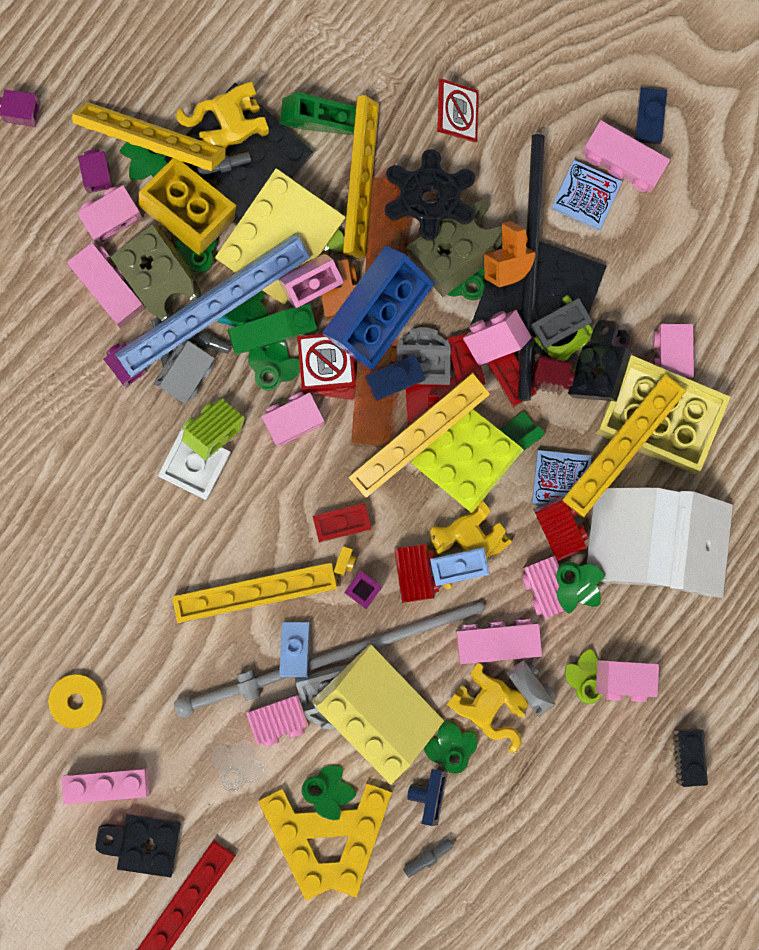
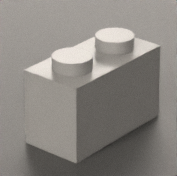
(184, 371)

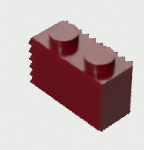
(552, 375)

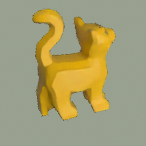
(229, 113)
(469, 535)
(485, 705)

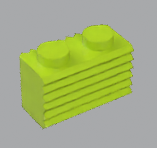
(212, 428)

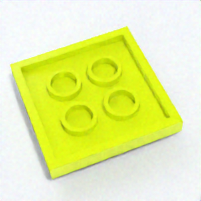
(468, 459)

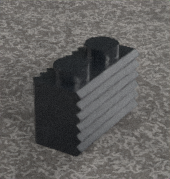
(690, 757)

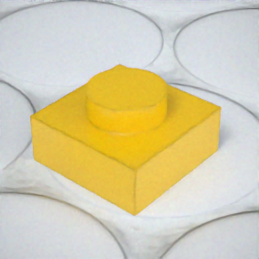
(345, 561)

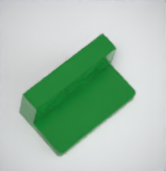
(522, 431)

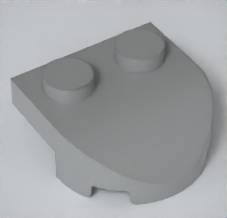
(431, 353)
(526, 681)
(310, 687)

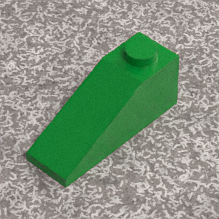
(317, 114)
(272, 329)

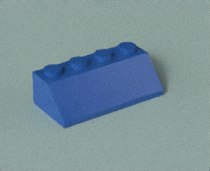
(378, 307)

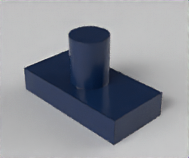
(650, 115)
(395, 378)
(430, 796)

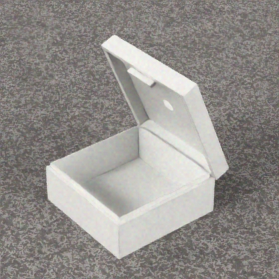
(661, 539)

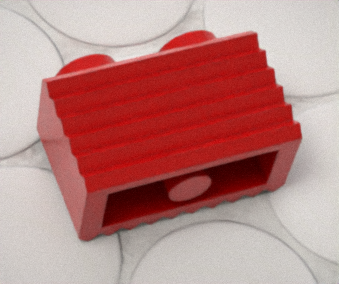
(560, 528)
(415, 573)

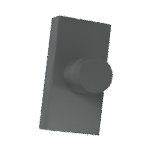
(561, 323)

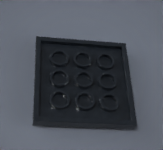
(270, 152)
(558, 275)

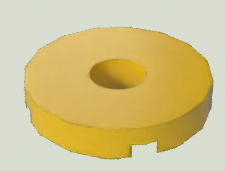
(59, 701)

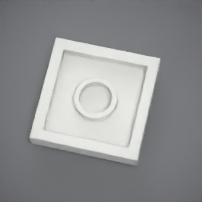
(190, 471)

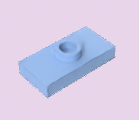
(460, 566)
(294, 649)

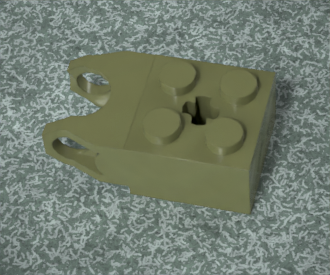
(456, 250)
(166, 279)

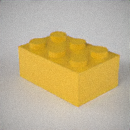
(187, 205)

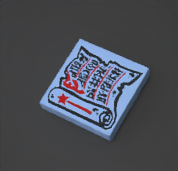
(586, 195)
(556, 474)

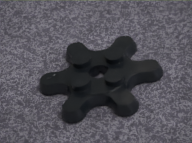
(430, 178)

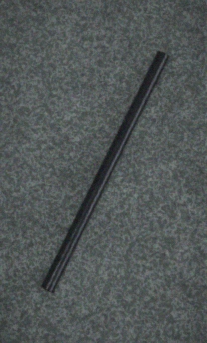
(530, 279)

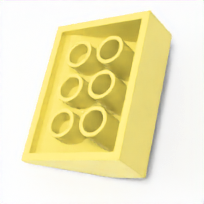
(274, 216)
(688, 428)
(378, 713)

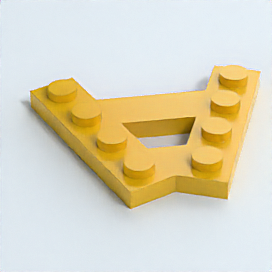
(295, 829)

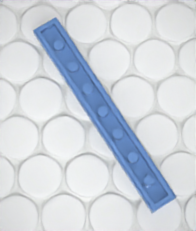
(212, 305)

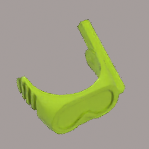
(565, 351)

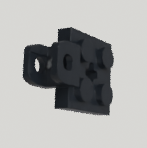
(604, 354)
(128, 840)

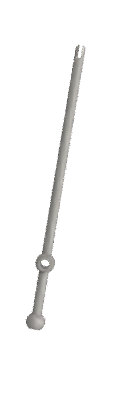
(249, 685)

